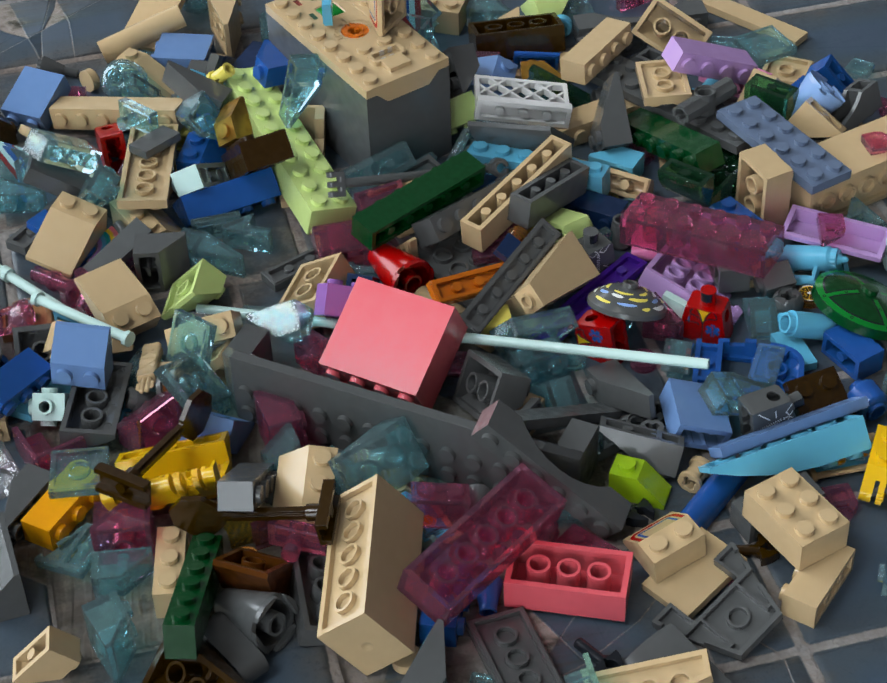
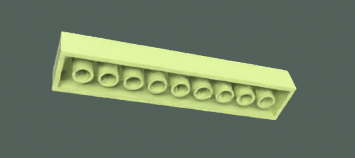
(303, 176)

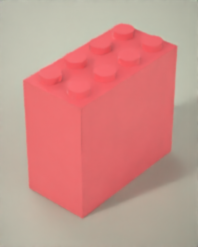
(393, 343)

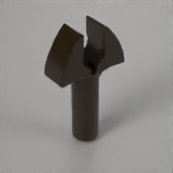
(760, 550)

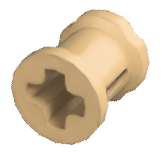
(695, 478)

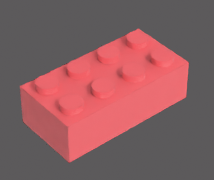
(570, 580)

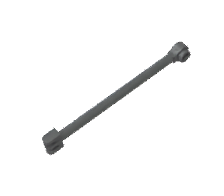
(343, 183)

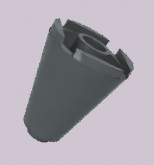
(260, 616)

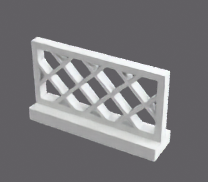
(515, 109)

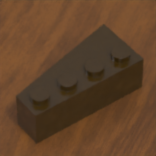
(257, 153)

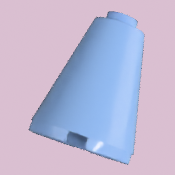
(816, 86)

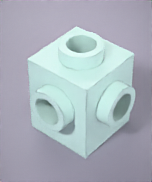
(40, 403)

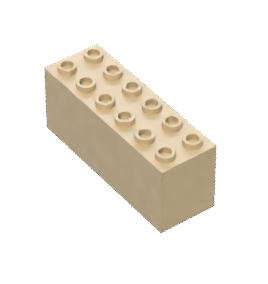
(867, 177)
(360, 604)

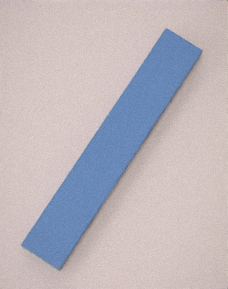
(788, 427)

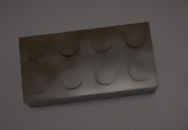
(521, 33)

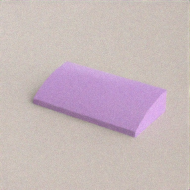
(860, 238)

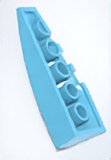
(804, 450)

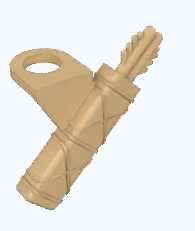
(148, 363)

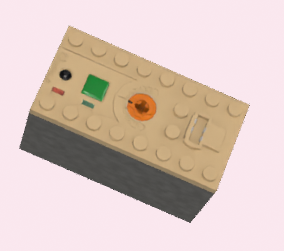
(373, 84)

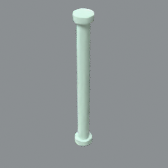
(39, 299)

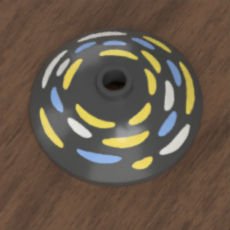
(627, 302)

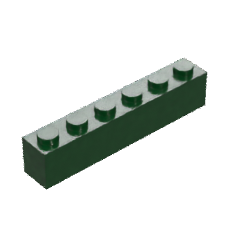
(674, 140)
(417, 200)
(192, 598)

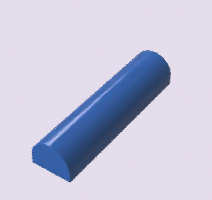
(712, 498)

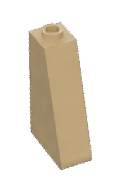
(558, 274)

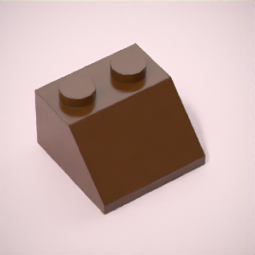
(253, 571)

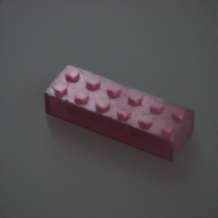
(702, 234)
(481, 544)

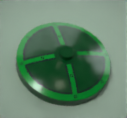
(853, 302)

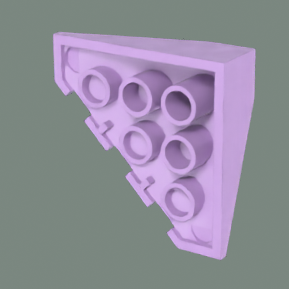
(680, 278)

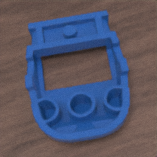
(791, 368)

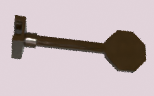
(129, 485)
(200, 514)

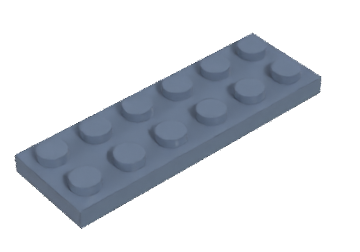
(760, 124)

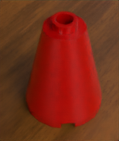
(400, 268)

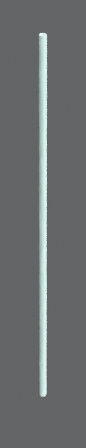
(526, 344)

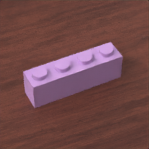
(708, 60)

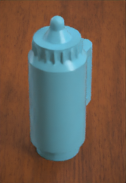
(813, 259)
(804, 324)

